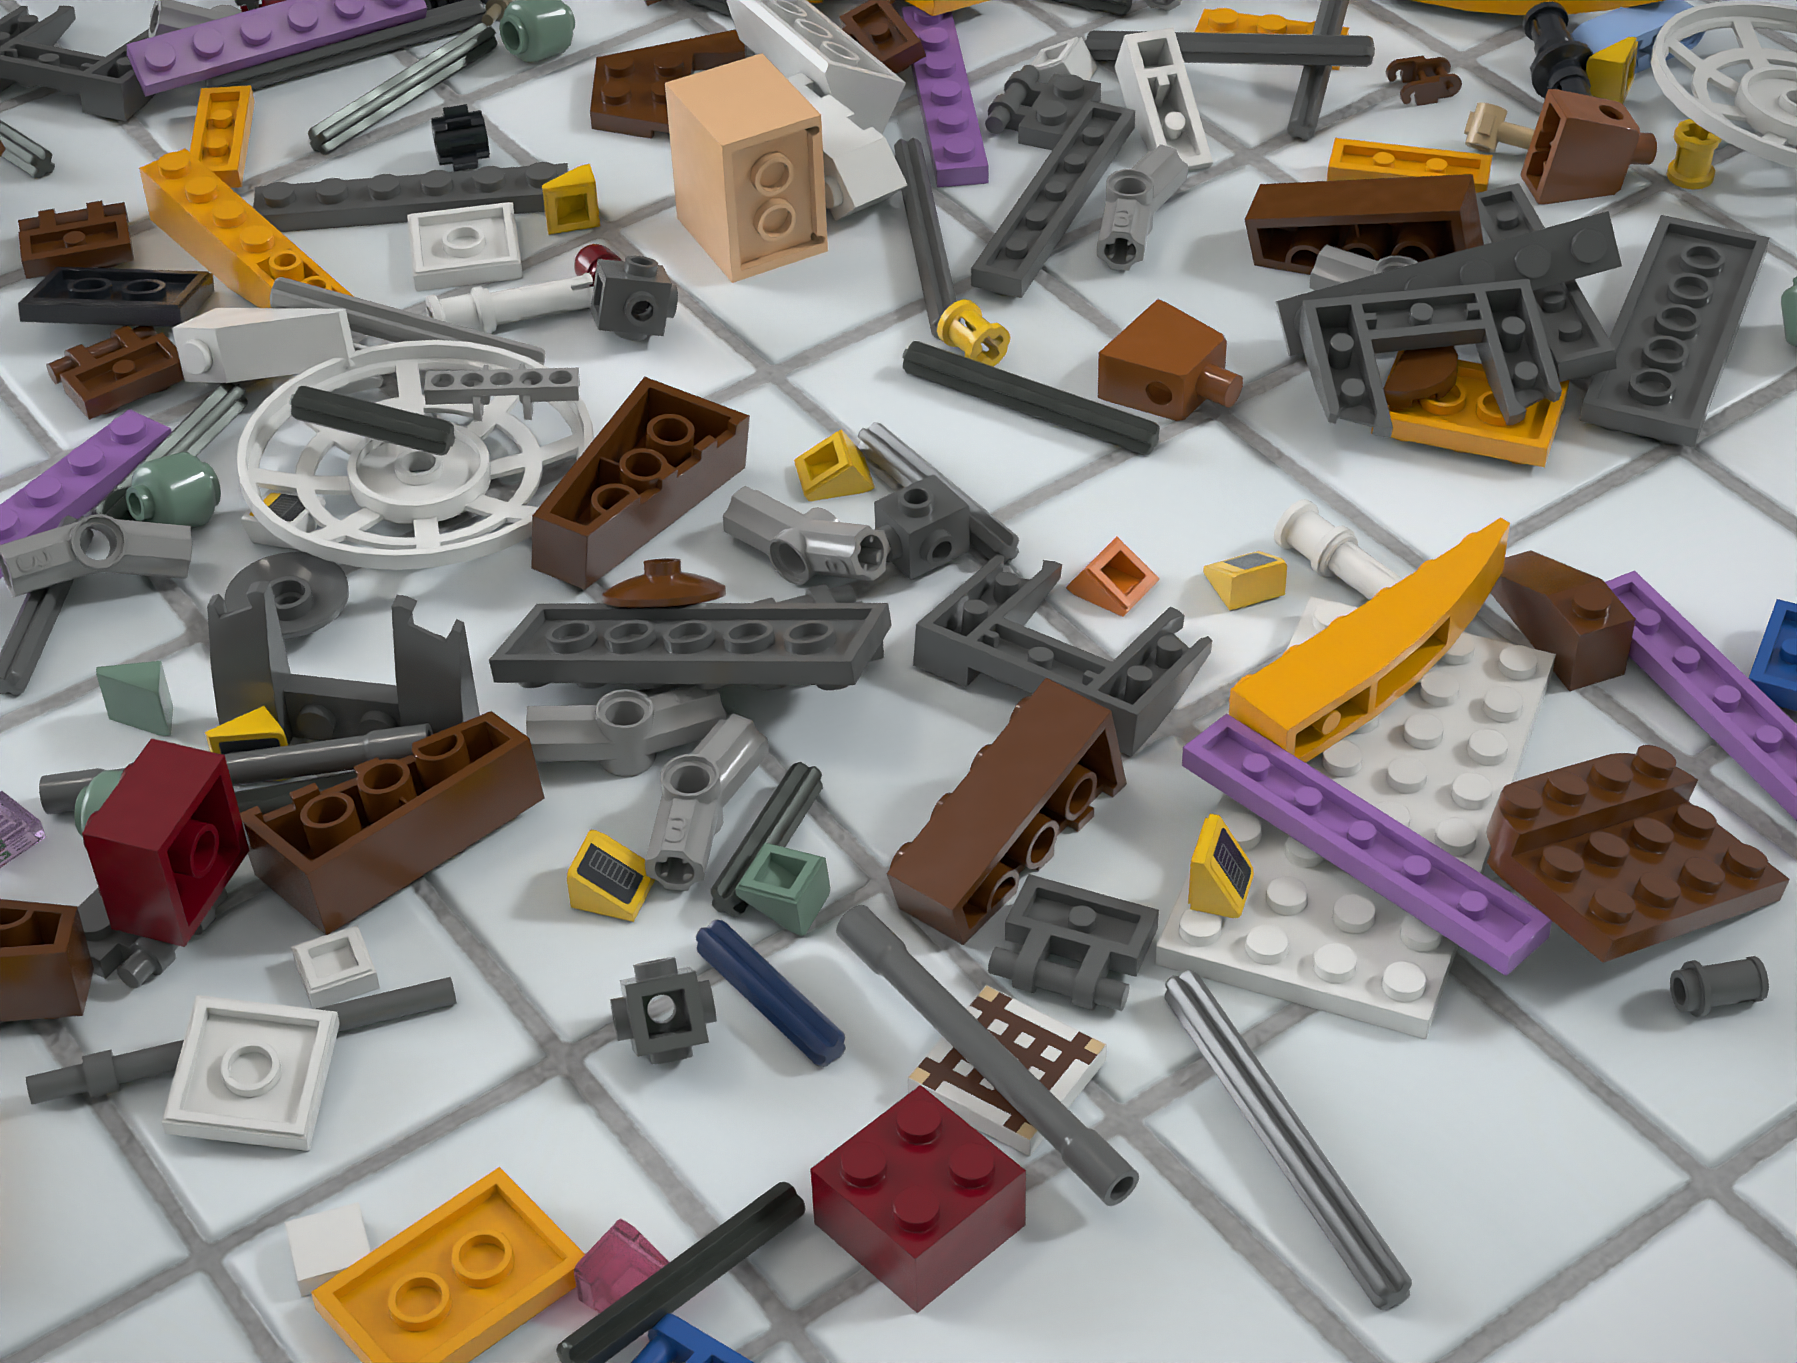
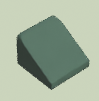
(137, 696)
(786, 886)

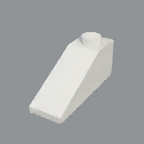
(1161, 95)
(260, 342)

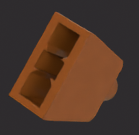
(1583, 148)
(1167, 365)

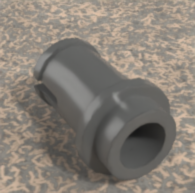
(1703, 987)

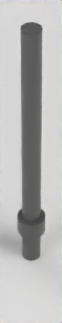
(103, 1072)

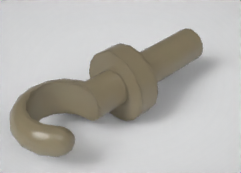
(494, 11)

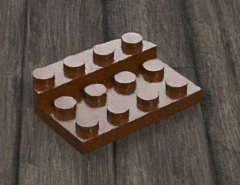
(1624, 853)

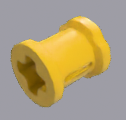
(1693, 156)
(977, 332)

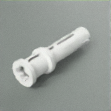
(485, 310)
(1331, 549)

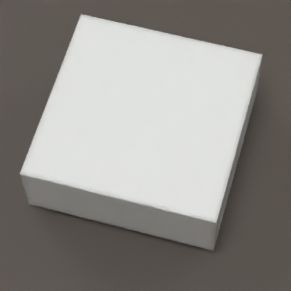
(335, 967)
(326, 1244)

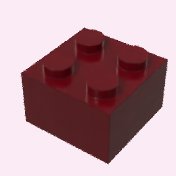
(166, 841)
(919, 1197)

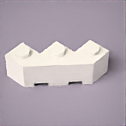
(856, 161)

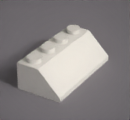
(806, 41)

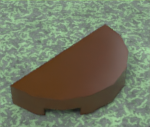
(1421, 375)

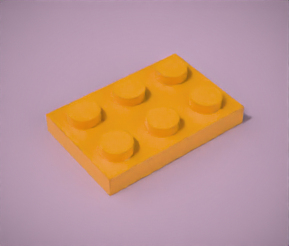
(1472, 421)
(452, 1279)

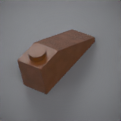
(1567, 616)

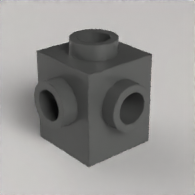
(633, 297)
(923, 526)
(686, 1027)

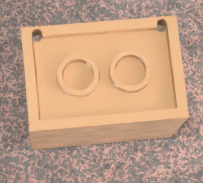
(747, 166)

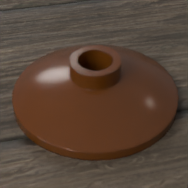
(663, 586)

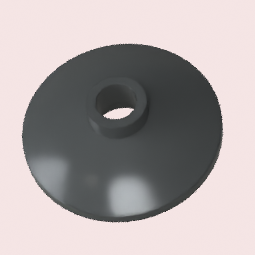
(304, 589)

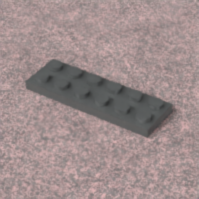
(1676, 331)
(693, 645)

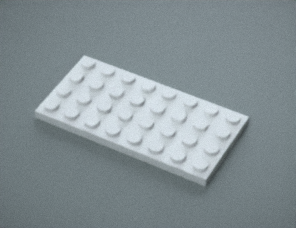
(1426, 762)

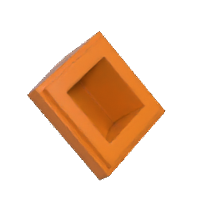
(1114, 579)

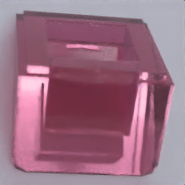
(615, 1266)

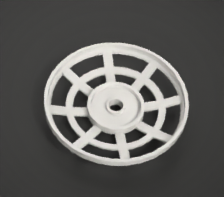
(1763, 97)
(382, 472)

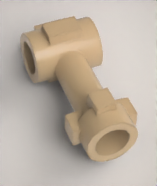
(1487, 128)

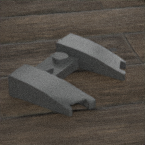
(30, 59)
(1495, 316)
(985, 632)
(254, 672)

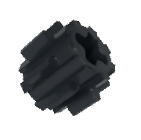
(460, 137)

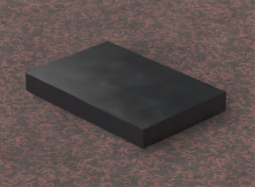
(117, 296)

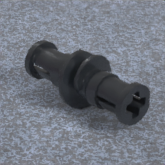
(1559, 59)

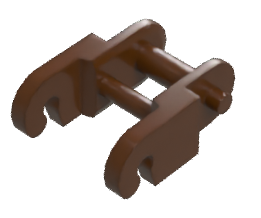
(1425, 77)

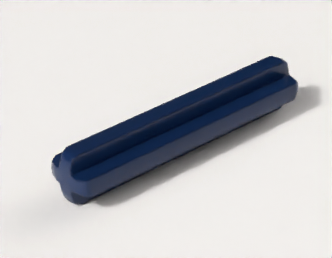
(771, 993)

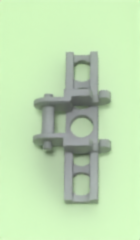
(479, 385)

